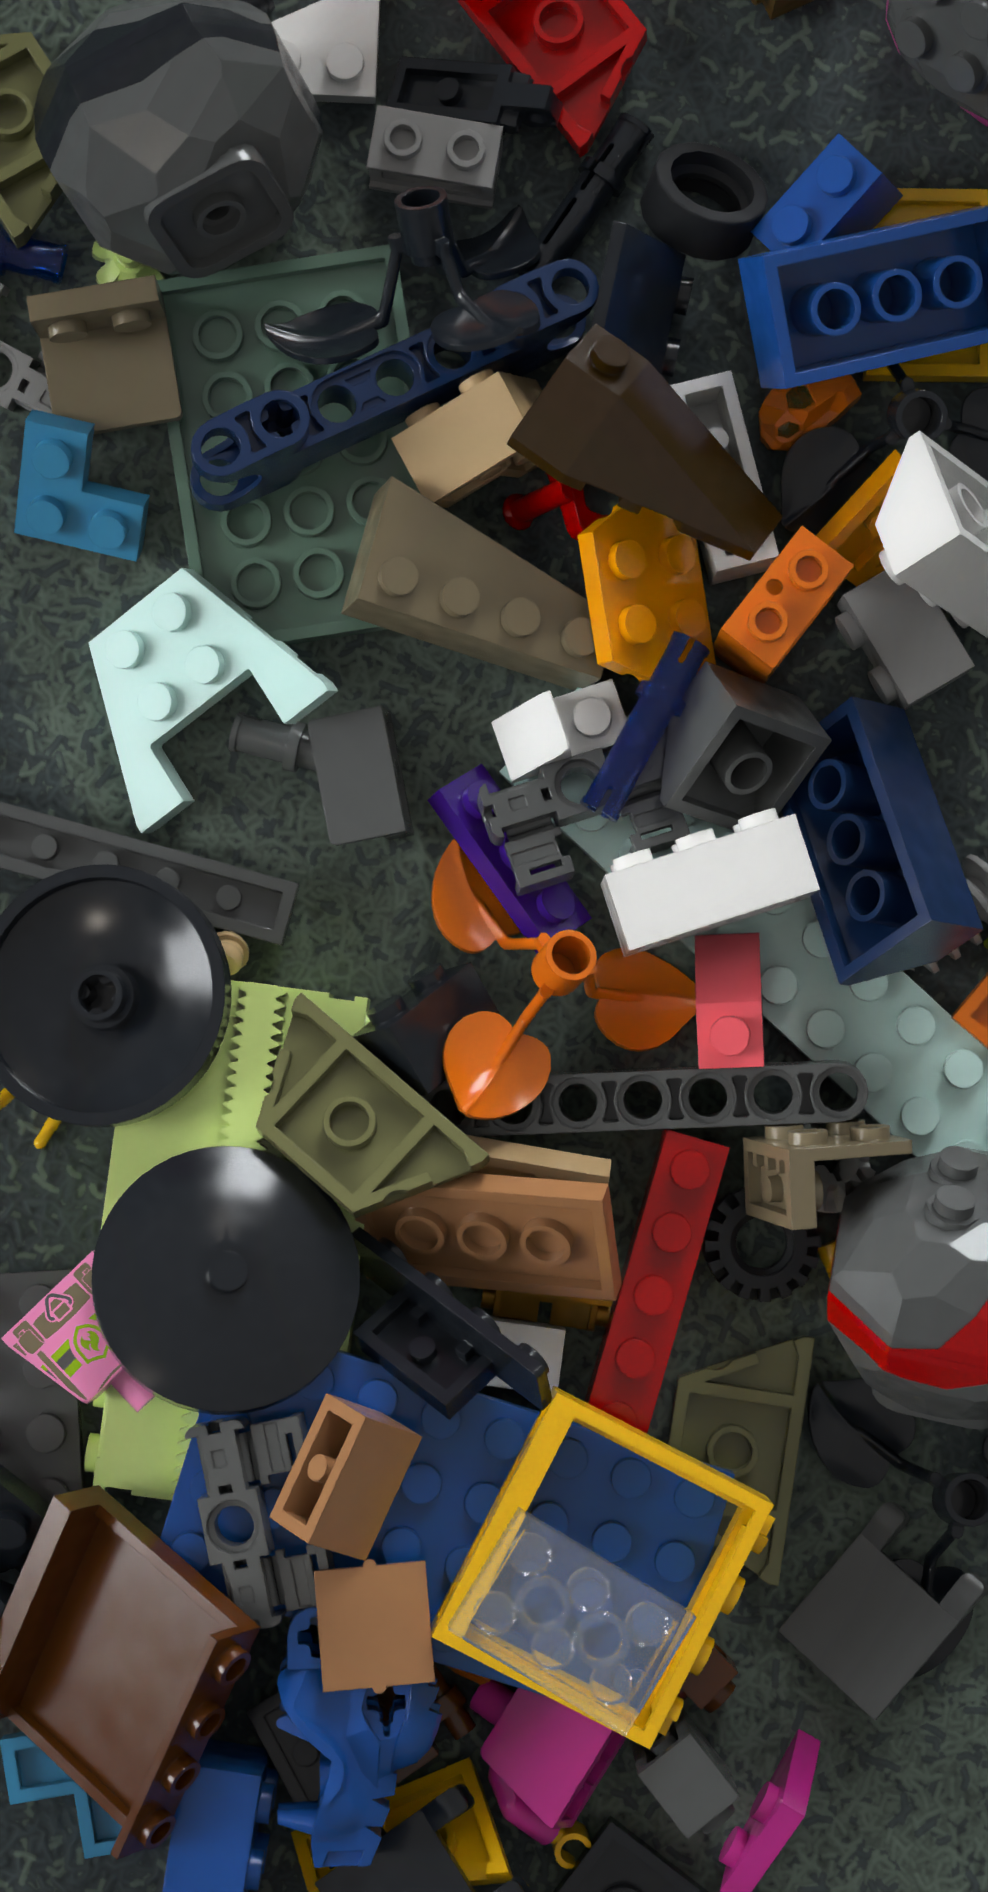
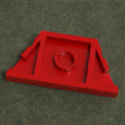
(573, 46)

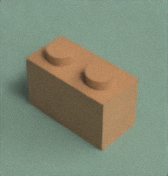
(345, 1477)

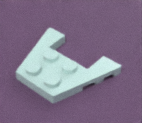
(172, 664)

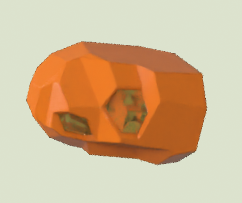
(796, 410)

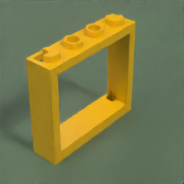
(715, 1593)

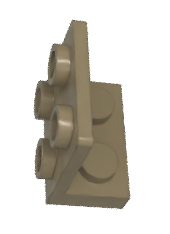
(108, 354)
(782, 1172)

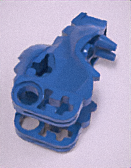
(355, 1749)

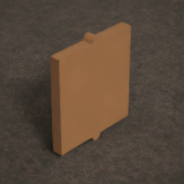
(374, 1626)

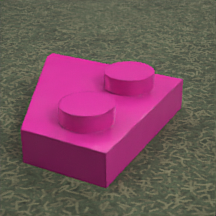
(772, 1817)

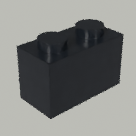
(412, 1029)

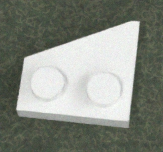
(335, 48)

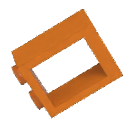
(781, 606)

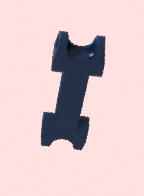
(286, 432)

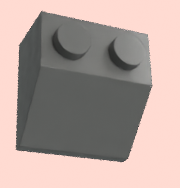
(737, 748)

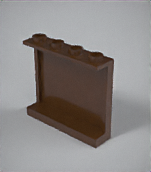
(119, 1661)

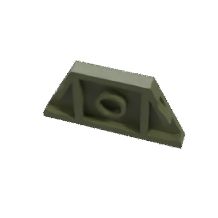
(25, 179)
(356, 1120)
(749, 1421)

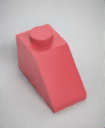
(729, 1001)

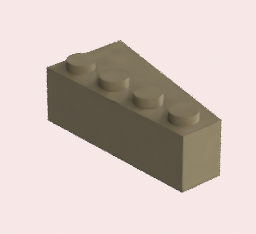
(466, 593)

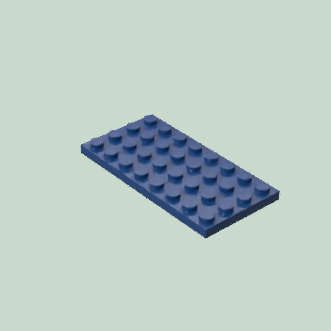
(591, 1492)

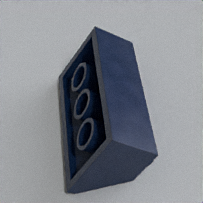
(880, 848)

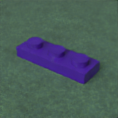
(536, 912)

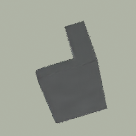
(360, 776)

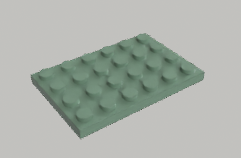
(296, 547)

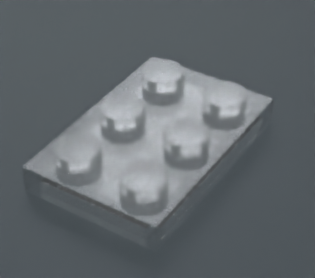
(571, 1621)

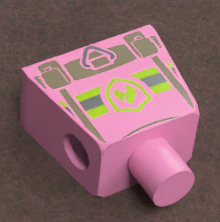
(67, 1344)

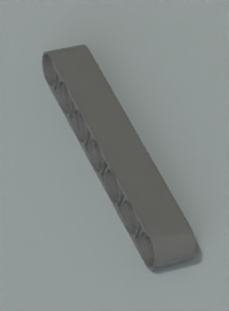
(676, 1109)

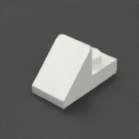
(558, 728)

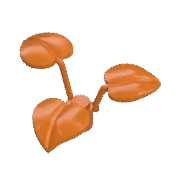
(495, 1065)

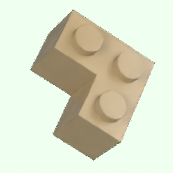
(465, 441)

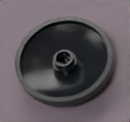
(108, 996)
(225, 1280)

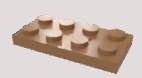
(508, 1235)

